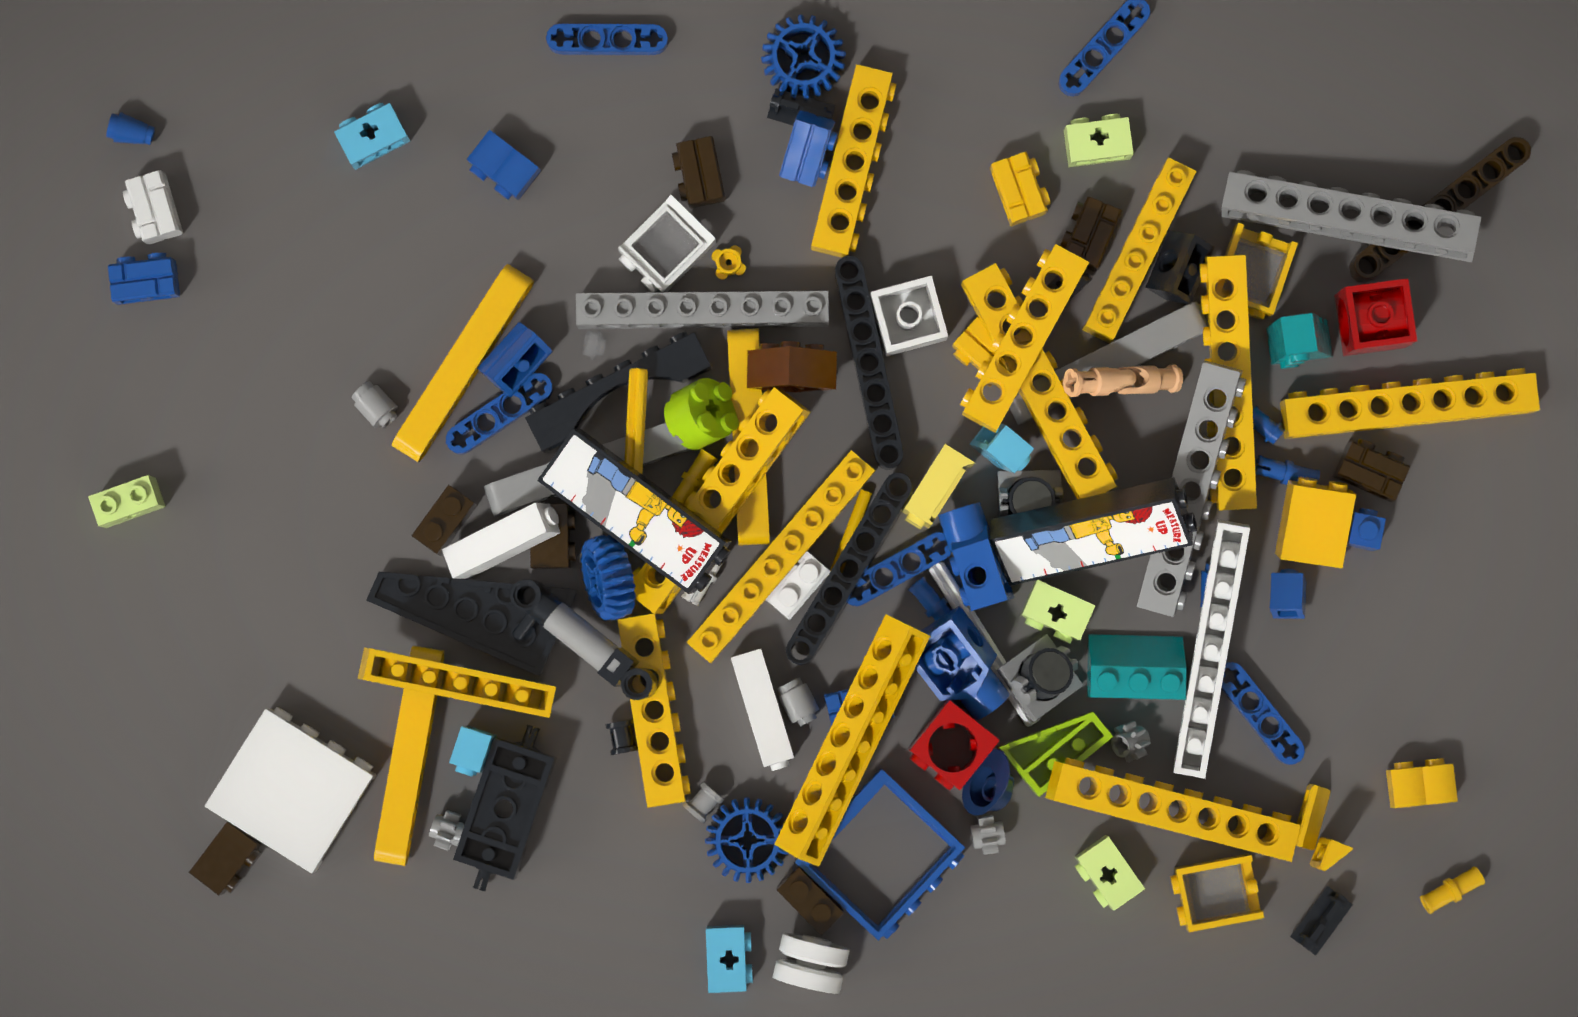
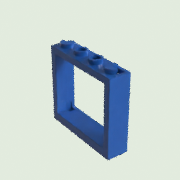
(928, 881)

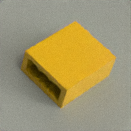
(1315, 522)

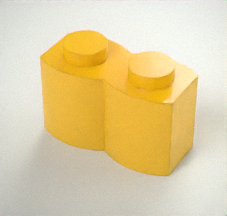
(1421, 785)

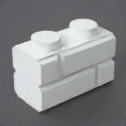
(152, 207)
(798, 585)

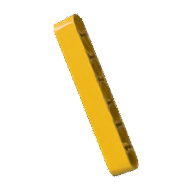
(462, 363)
(753, 515)
(406, 769)

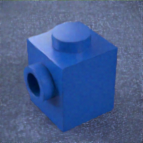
(1366, 530)
(1288, 594)

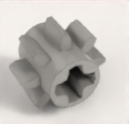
(1130, 741)
(446, 830)
(988, 835)

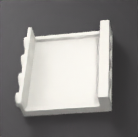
(290, 788)

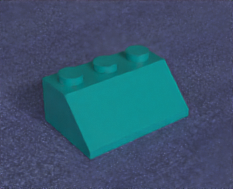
(1136, 667)

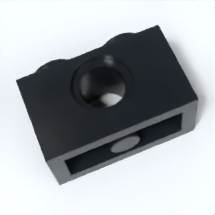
(1178, 267)

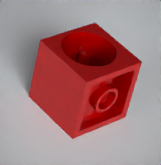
(1375, 317)
(981, 745)

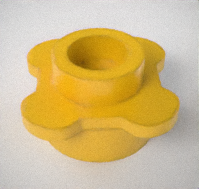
(724, 270)

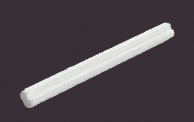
(951, 592)

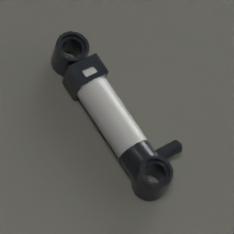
(607, 658)

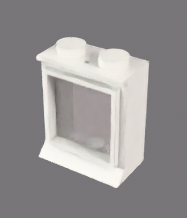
(666, 246)

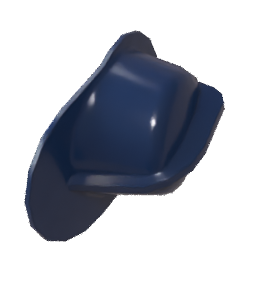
(989, 786)

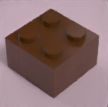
(791, 367)

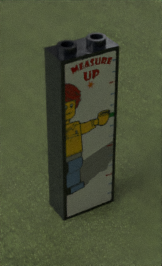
(635, 511)
(1092, 531)

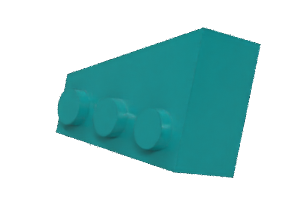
(1298, 340)

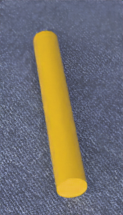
(854, 520)

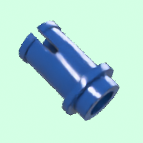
(1266, 426)

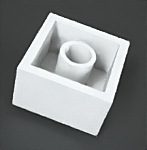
(908, 316)

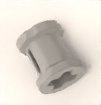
(703, 802)

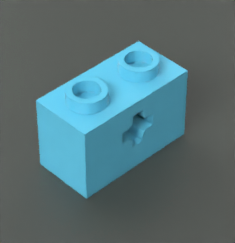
(388, 135)
(1003, 448)
(471, 750)
(719, 975)

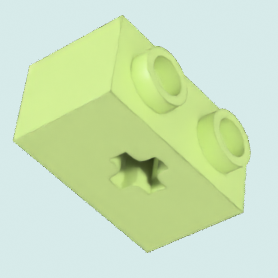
(1083, 151)
(126, 501)
(1045, 596)
(1105, 854)

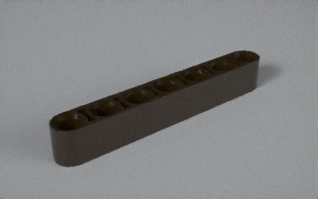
(1451, 200)

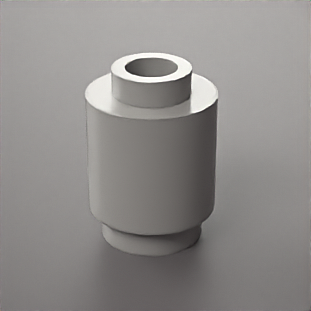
(375, 405)
(798, 701)

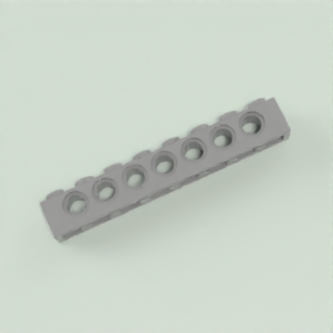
(1362, 228)
(702, 309)
(1212, 376)

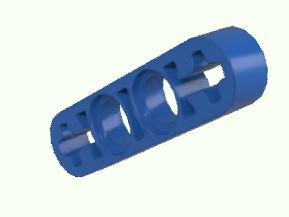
(607, 33)
(1104, 47)
(502, 418)
(899, 573)
(1263, 710)

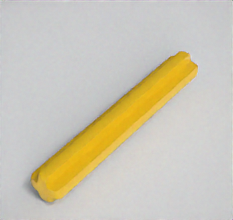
(636, 418)

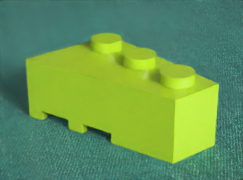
(1035, 753)

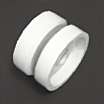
(810, 967)

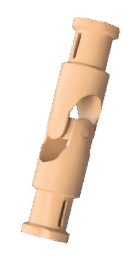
(1105, 380)

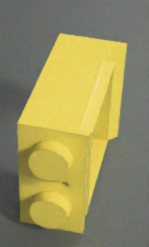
(936, 487)

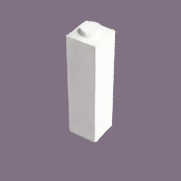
(501, 540)
(763, 709)

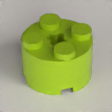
(701, 413)

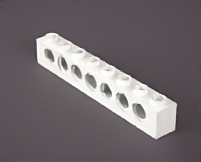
(1211, 648)

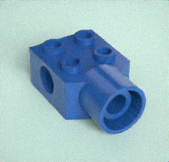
(969, 541)
(960, 663)

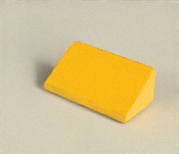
(1312, 815)
(1328, 853)

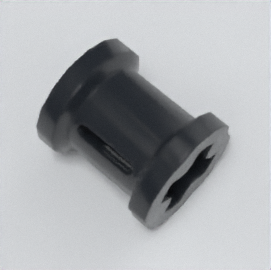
(621, 737)

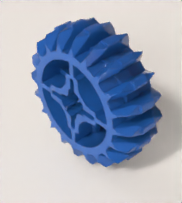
(815, 65)
(608, 577)
(719, 840)

